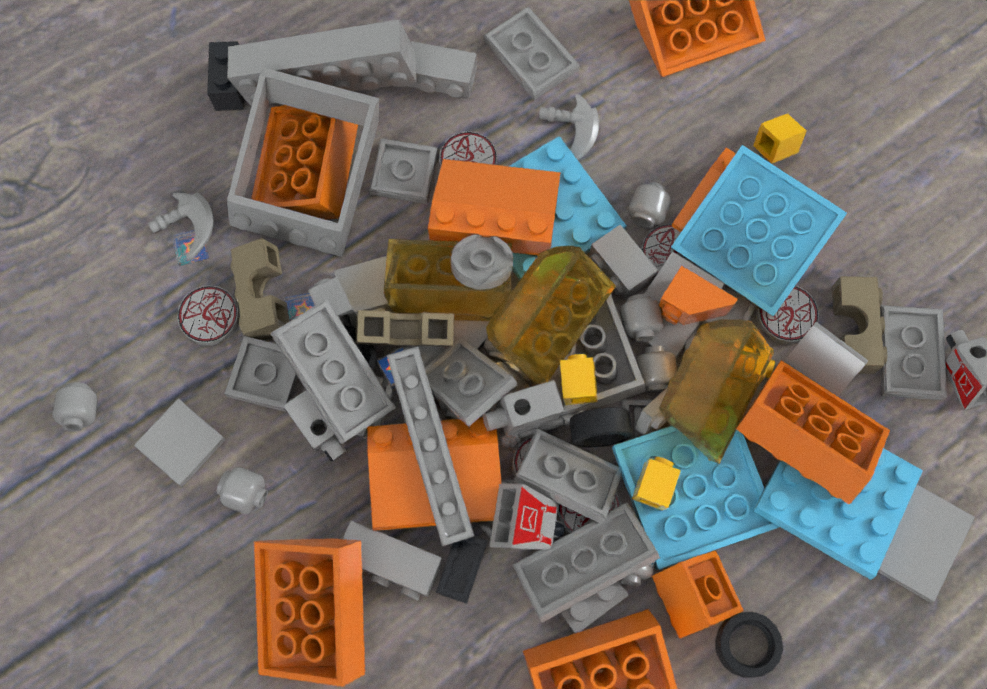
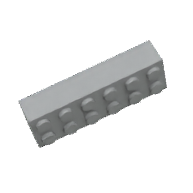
(344, 58)

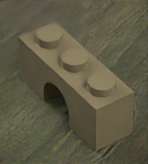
(252, 268)
(861, 301)
(404, 329)

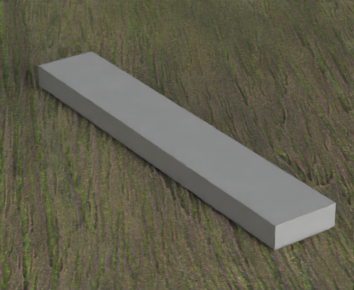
(430, 446)

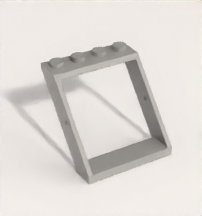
(282, 222)

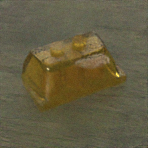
(422, 282)
(549, 311)
(716, 384)

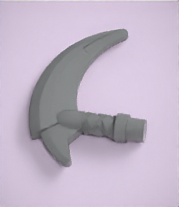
(585, 122)
(197, 210)

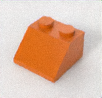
(693, 299)
(697, 593)

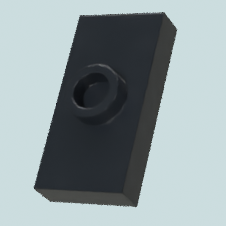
(462, 568)

